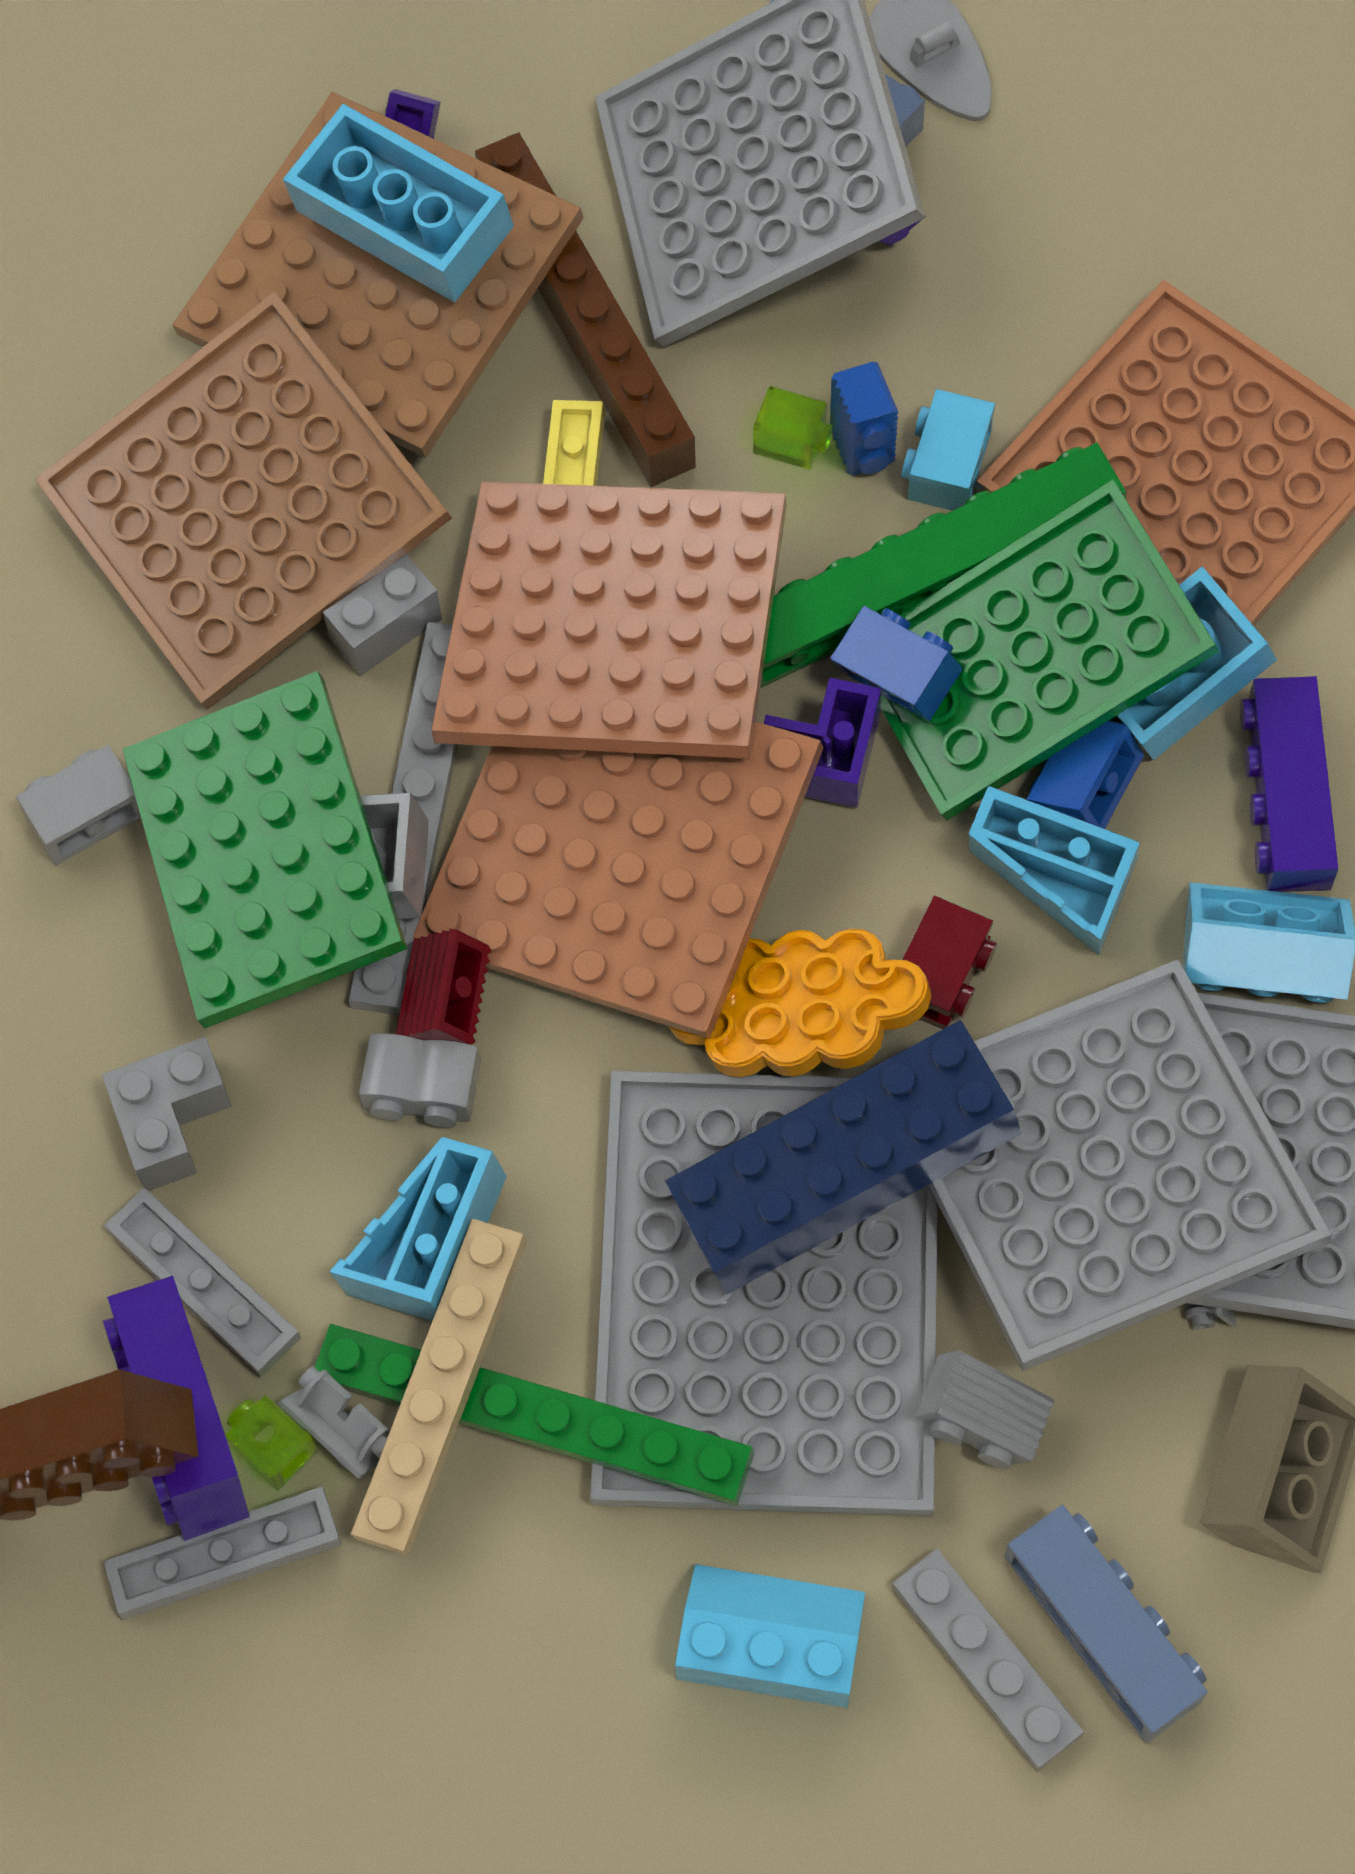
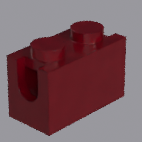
(948, 951)

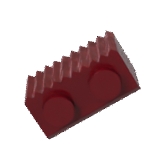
(444, 987)

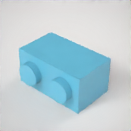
(949, 451)

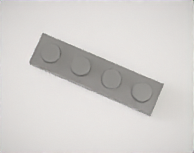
(203, 1282)
(183, 1569)
(987, 1659)

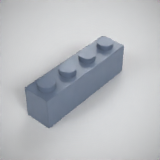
(1106, 1623)

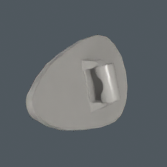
(934, 54)

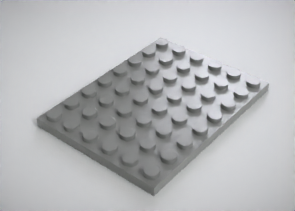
(802, 1363)

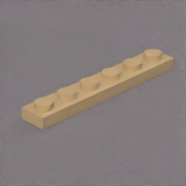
(439, 1387)

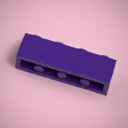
(1290, 784)

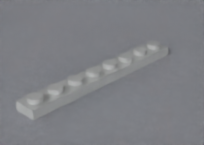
(426, 773)

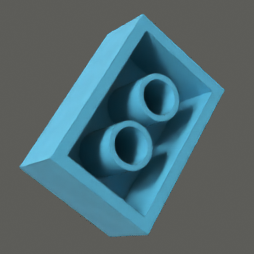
(1192, 697)

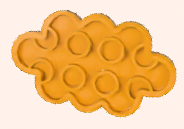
(812, 1004)

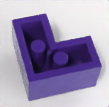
(847, 735)

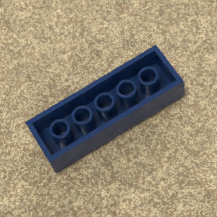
(844, 1156)

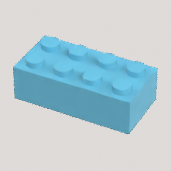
(399, 202)

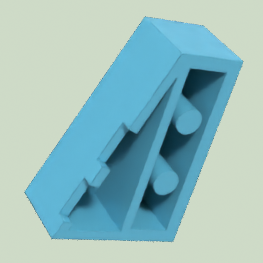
(1055, 861)
(418, 1238)

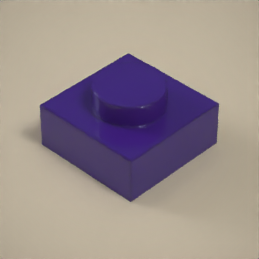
(413, 111)

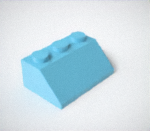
(1269, 942)
(770, 1635)

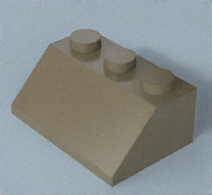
(1283, 1467)

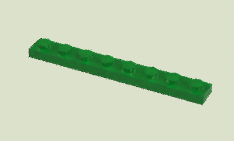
(552, 1419)

